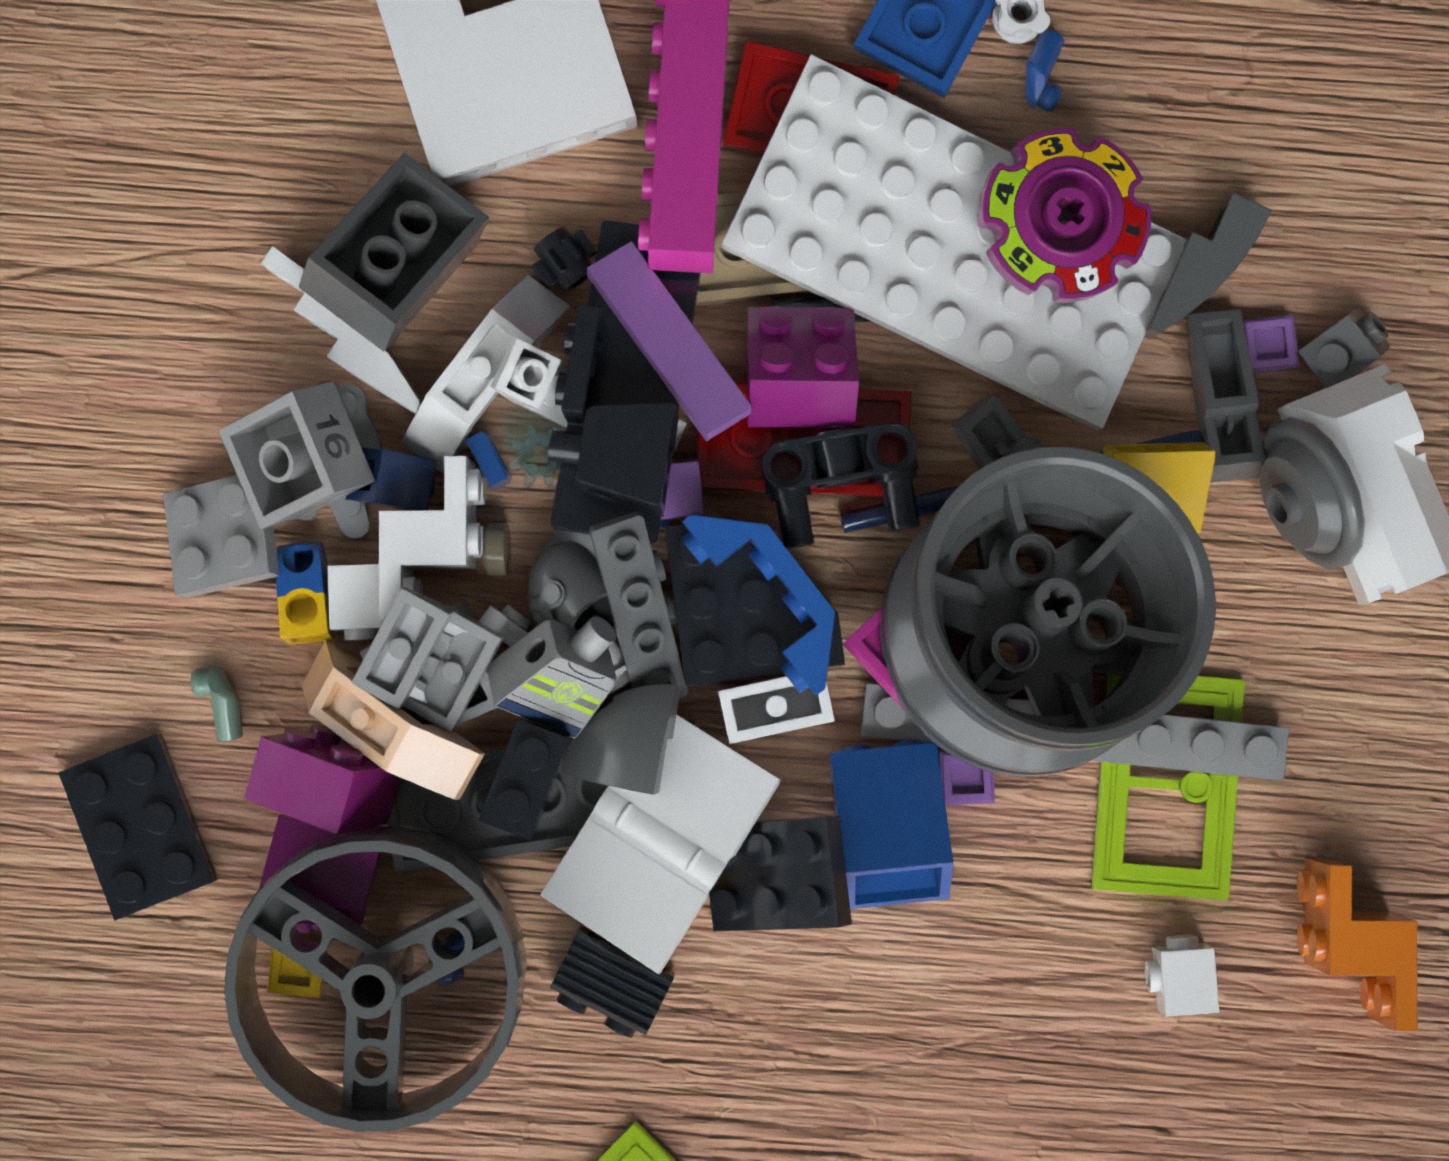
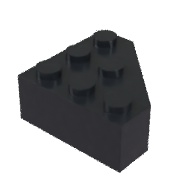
(733, 617)

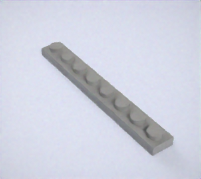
(1166, 743)

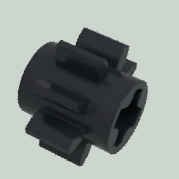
(564, 259)

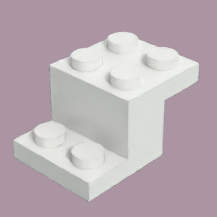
(432, 537)

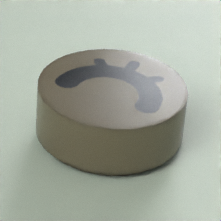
(497, 549)

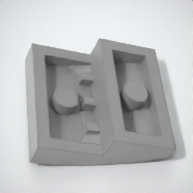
(427, 659)

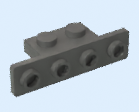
(636, 601)

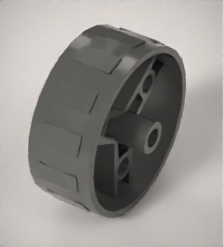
(376, 982)

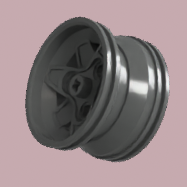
(1121, 529)

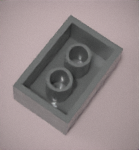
(393, 252)

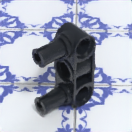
(841, 460)

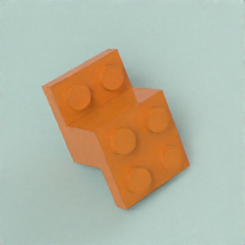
(1359, 943)

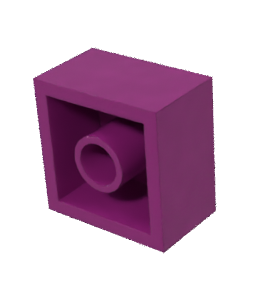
(801, 367)
(321, 781)

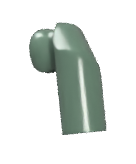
(223, 700)

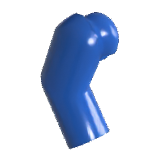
(1038, 69)

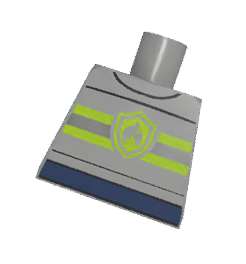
(556, 675)

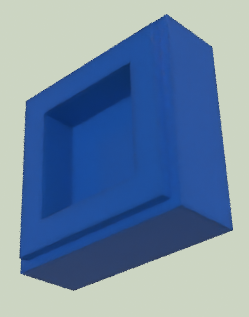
(489, 460)

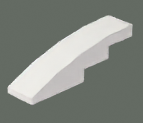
(351, 349)

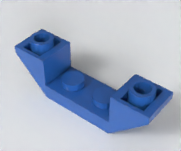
(722, 538)

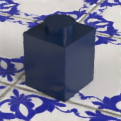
(399, 482)

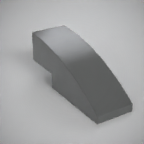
(1209, 261)
(1225, 393)

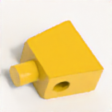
(1178, 468)

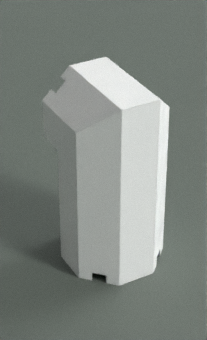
(1400, 501)

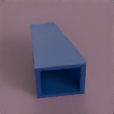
(892, 823)

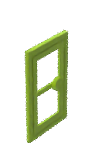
(1218, 790)

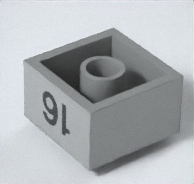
(296, 455)

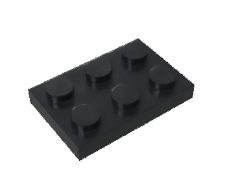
(137, 826)
(784, 878)

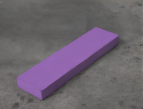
(669, 341)

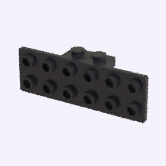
(609, 371)

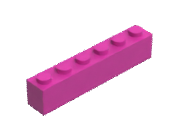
(685, 135)

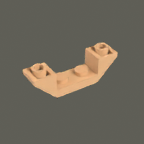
(384, 733)

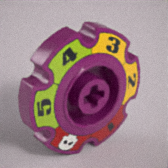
(1104, 223)

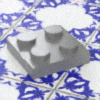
(216, 539)

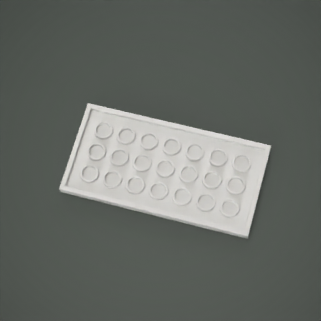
(882, 219)

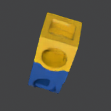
(303, 594)

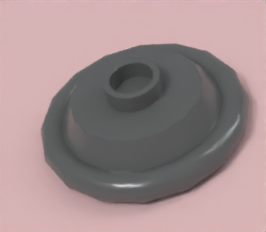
(1311, 493)

